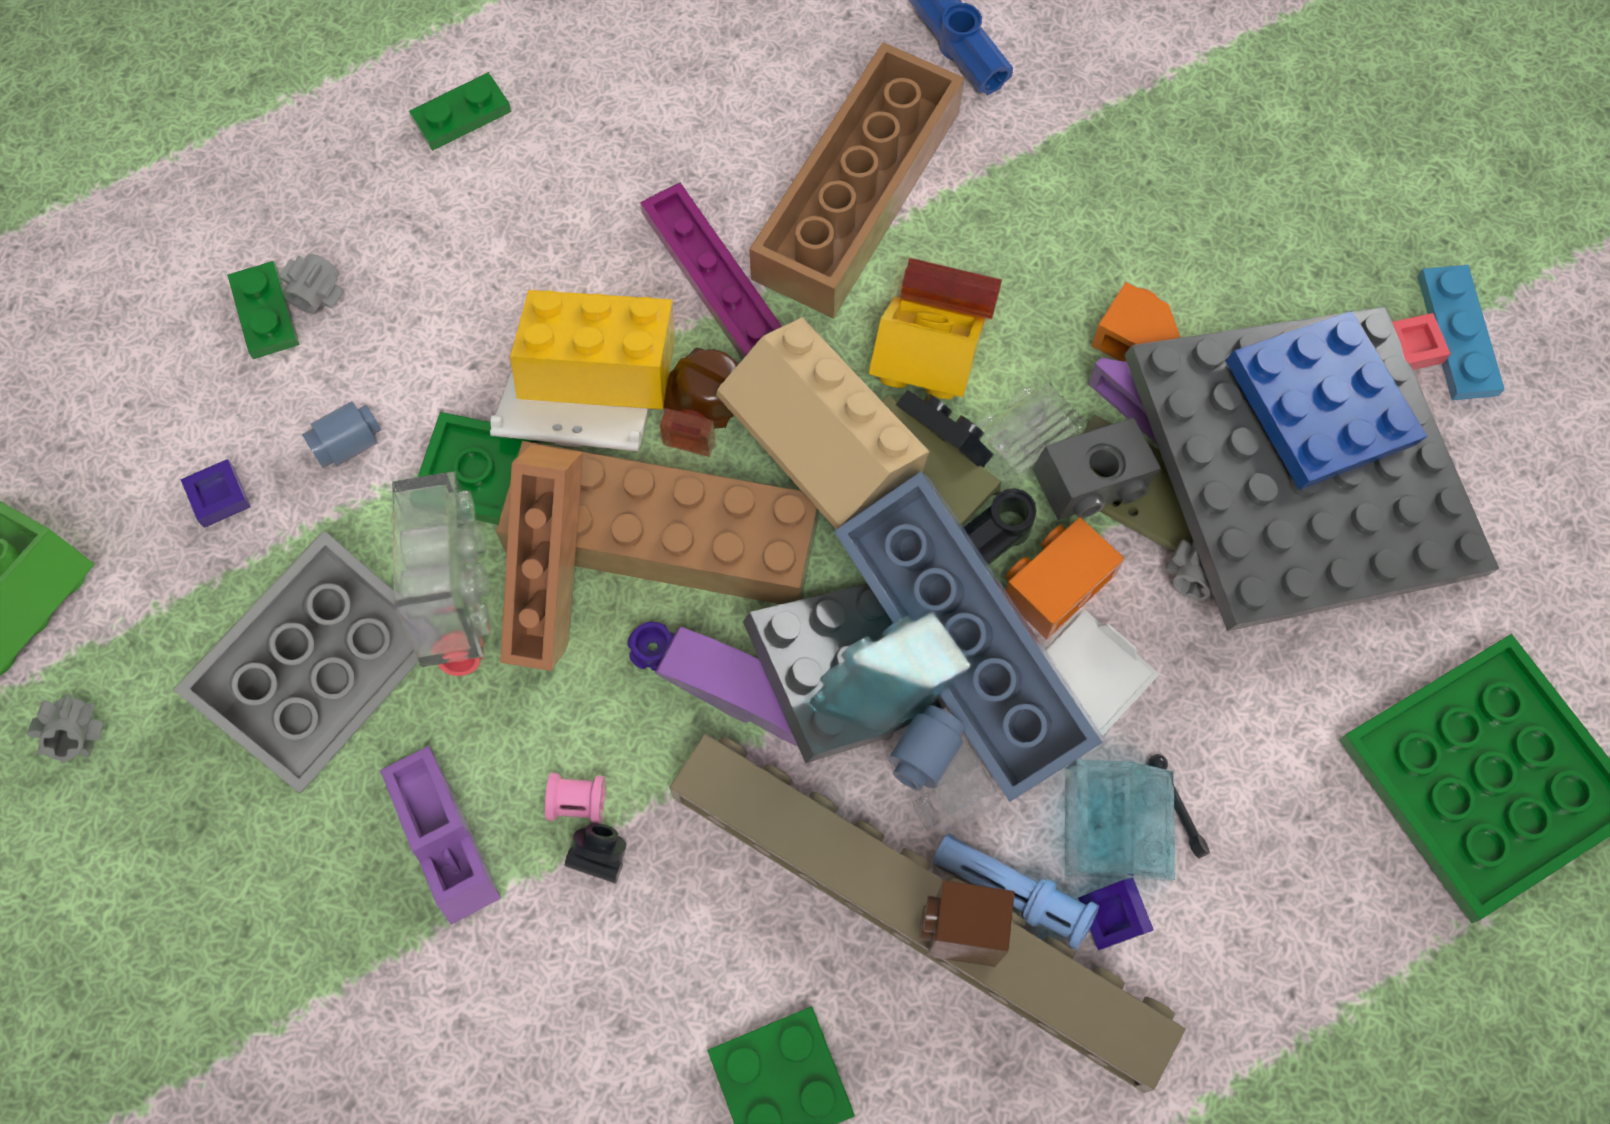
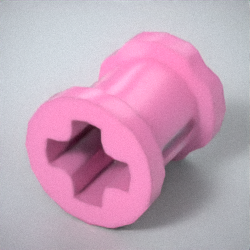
(575, 798)

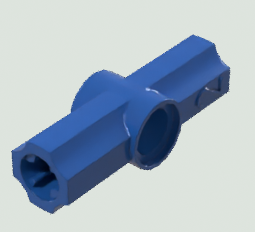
(965, 42)

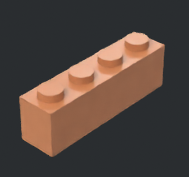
(540, 556)

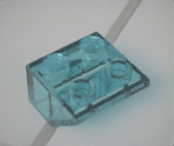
(893, 677)
(1119, 820)

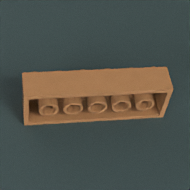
(856, 180)
(690, 529)

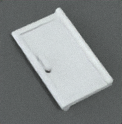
(577, 423)

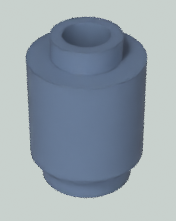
(342, 434)
(927, 748)

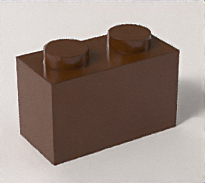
(968, 923)

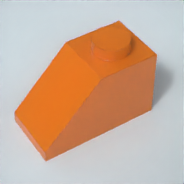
(1134, 319)

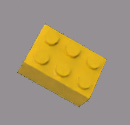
(593, 349)

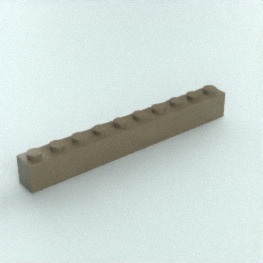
(890, 889)

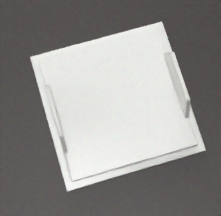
(1099, 667)

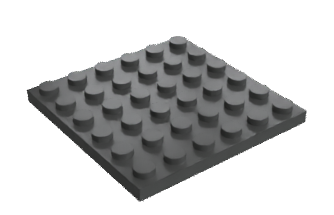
(1311, 549)

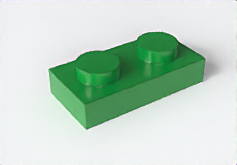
(460, 111)
(263, 310)

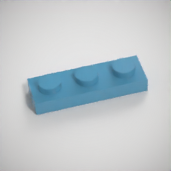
(1453, 300)

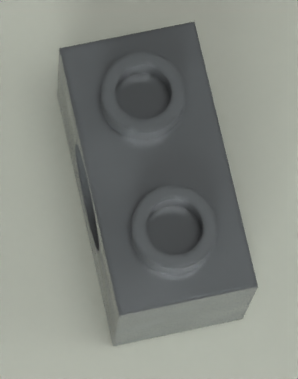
(1115, 451)

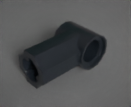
(992, 534)

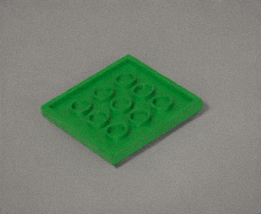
(1488, 776)

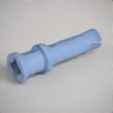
(1038, 900)

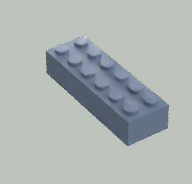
(1013, 694)

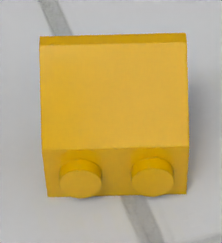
(926, 348)

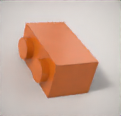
(1062, 576)

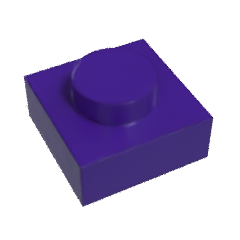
(215, 493)
(1119, 914)

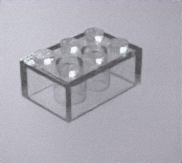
(439, 569)

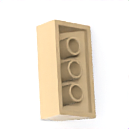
(821, 422)

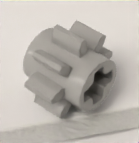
(311, 283)
(1189, 572)
(65, 728)

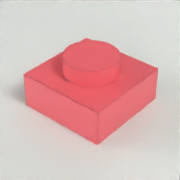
(1422, 341)

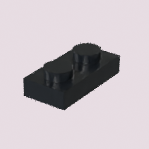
(935, 416)

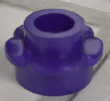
(641, 638)

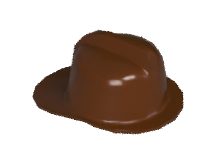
(695, 384)

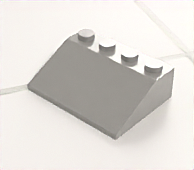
(304, 663)

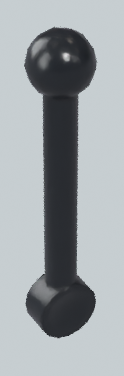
(1196, 841)

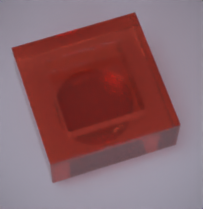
(688, 431)

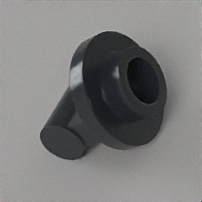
(597, 852)

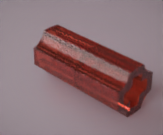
(951, 288)

